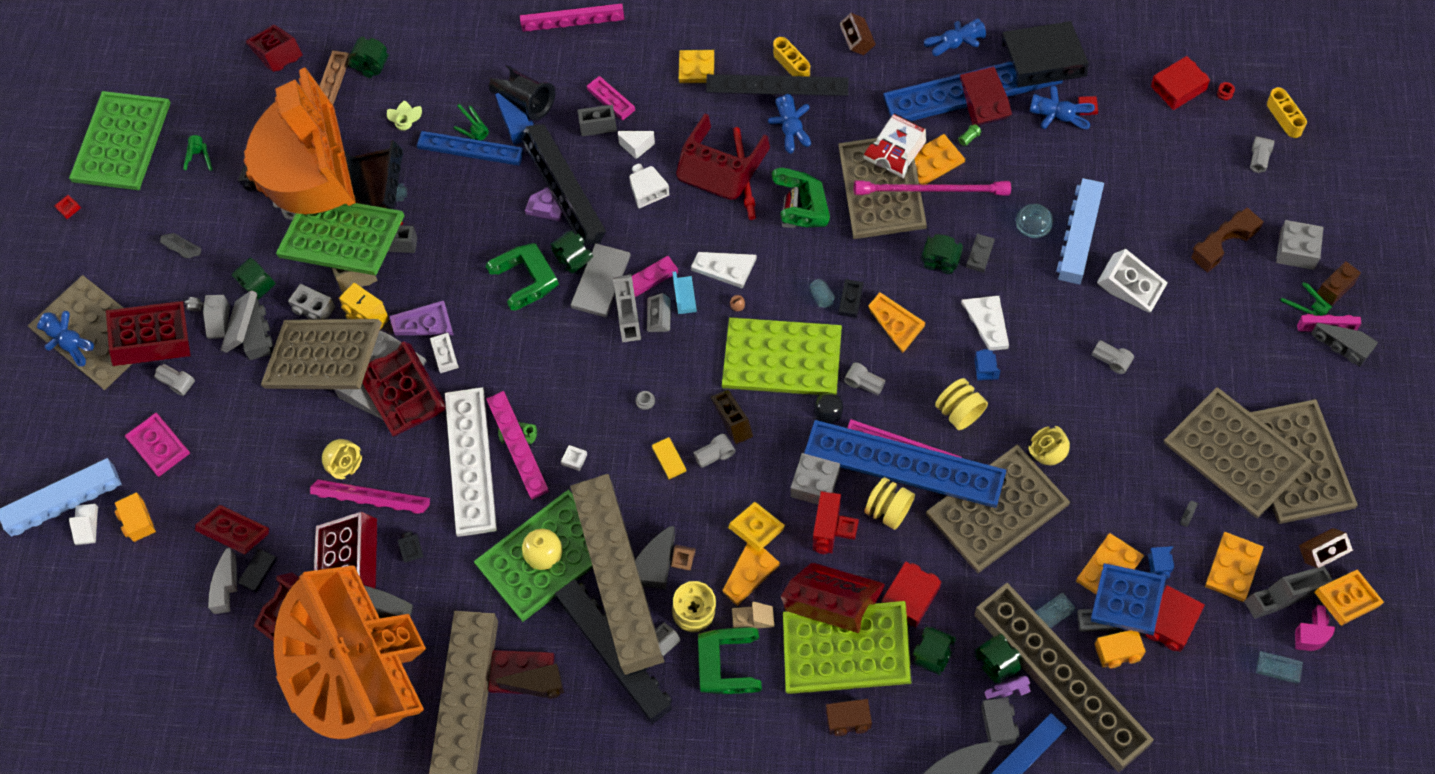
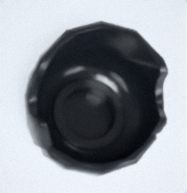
(828, 408)

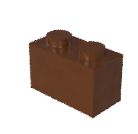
(857, 34)
(1338, 283)
(1325, 548)
(848, 717)

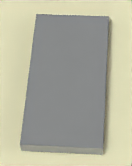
(596, 285)

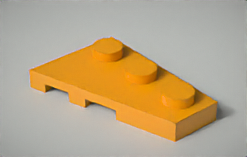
(896, 321)
(749, 573)

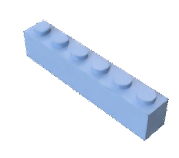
(1080, 232)
(59, 497)

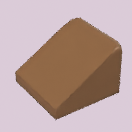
(683, 557)

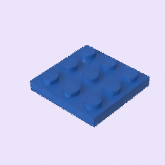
(1128, 599)

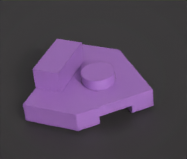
(543, 205)
(1018, 684)

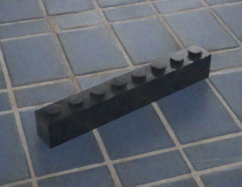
(777, 85)
(563, 184)
(597, 631)

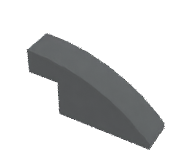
(655, 560)
(1287, 591)
(387, 604)
(966, 760)

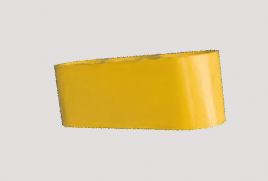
(790, 57)
(1286, 112)

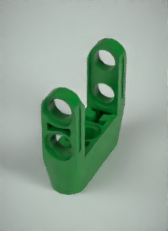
(812, 196)
(537, 267)
(709, 661)

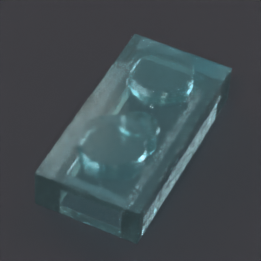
(1055, 610)
(1279, 667)

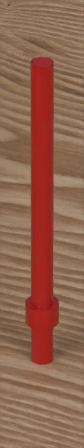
(749, 201)

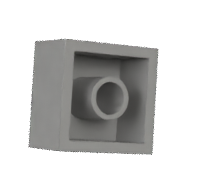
(1299, 244)
(813, 477)

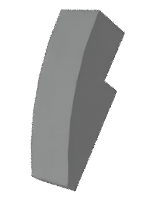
(223, 583)

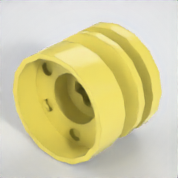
(961, 404)
(885, 501)
(698, 596)

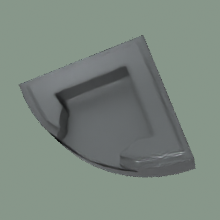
(1189, 511)

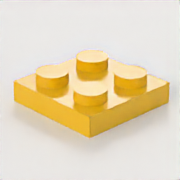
(695, 65)
(756, 526)

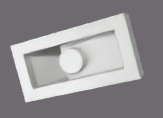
(84, 524)

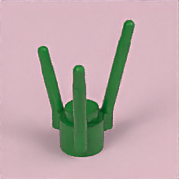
(478, 129)
(195, 145)
(1320, 307)

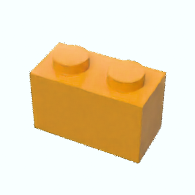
(134, 517)
(1120, 648)

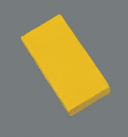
(669, 458)

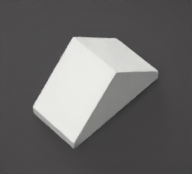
(636, 141)

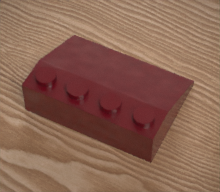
(147, 333)
(348, 543)

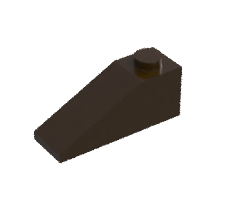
(732, 416)
(537, 682)

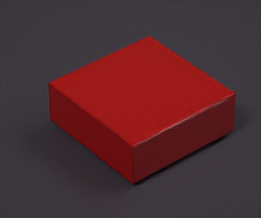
(1091, 99)
(67, 206)
(847, 527)

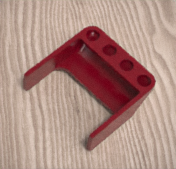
(714, 169)

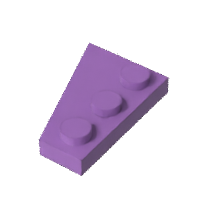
(423, 321)

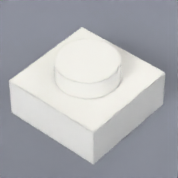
(574, 458)

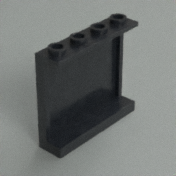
(1045, 54)
(376, 176)

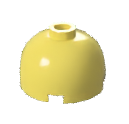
(1050, 446)
(341, 458)
(541, 549)

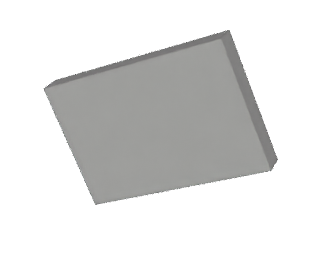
(239, 321)

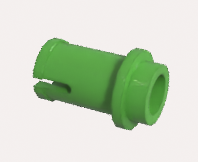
(972, 132)

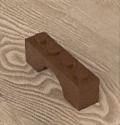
(1242, 226)

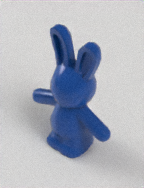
(953, 38)
(1063, 110)
(790, 123)
(67, 339)

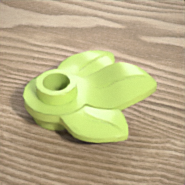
(404, 114)

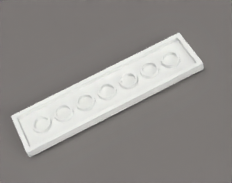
(470, 462)

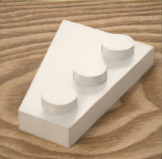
(724, 267)
(989, 320)

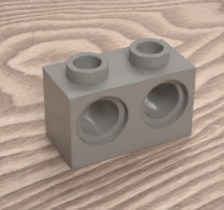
(313, 301)

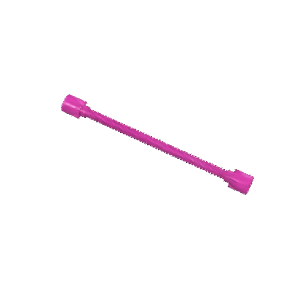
(1000, 188)

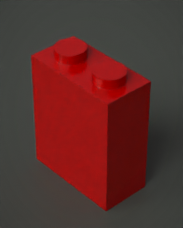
(1180, 82)
(826, 522)
(915, 589)
(1176, 619)

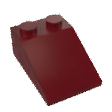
(275, 48)
(985, 96)

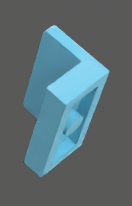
(684, 294)

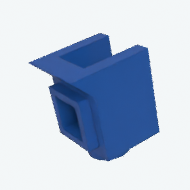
(986, 365)
(1161, 561)

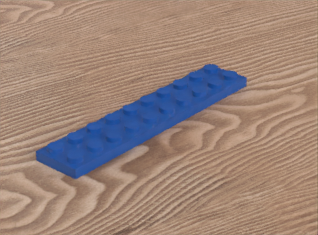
(947, 94)
(907, 463)

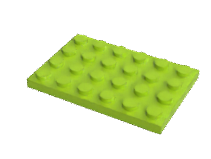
(782, 356)
(837, 659)

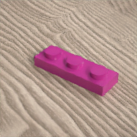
(609, 96)
(653, 275)
(1309, 321)

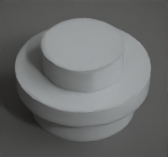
(194, 304)
(645, 400)

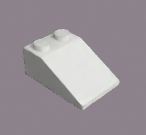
(1132, 281)

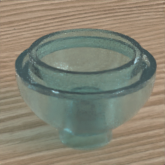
(1034, 225)

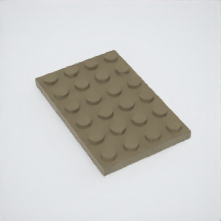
(879, 211)
(88, 318)
(321, 354)
(1237, 452)
(1323, 484)
(987, 532)

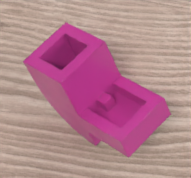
(1314, 635)

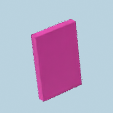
(157, 444)

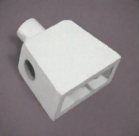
(647, 185)

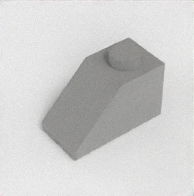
(216, 316)

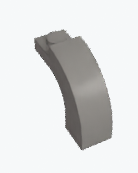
(626, 308)

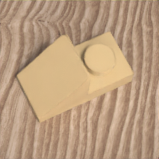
(753, 617)

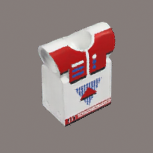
(896, 145)

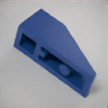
(514, 118)

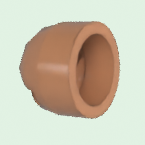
(739, 305)

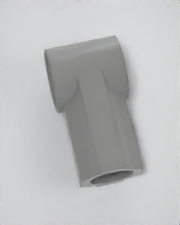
(1261, 151)
(1117, 359)
(860, 377)
(178, 381)
(718, 449)

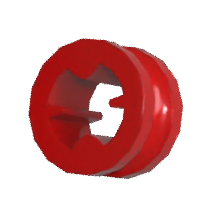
(1228, 87)

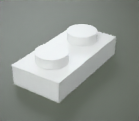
(444, 353)

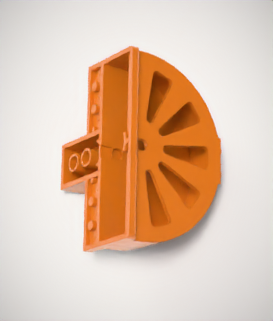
(299, 151)
(341, 659)

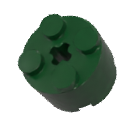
(368, 56)
(570, 251)
(941, 253)
(253, 278)
(934, 650)
(998, 658)

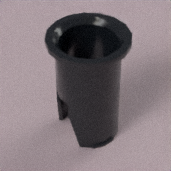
(525, 93)

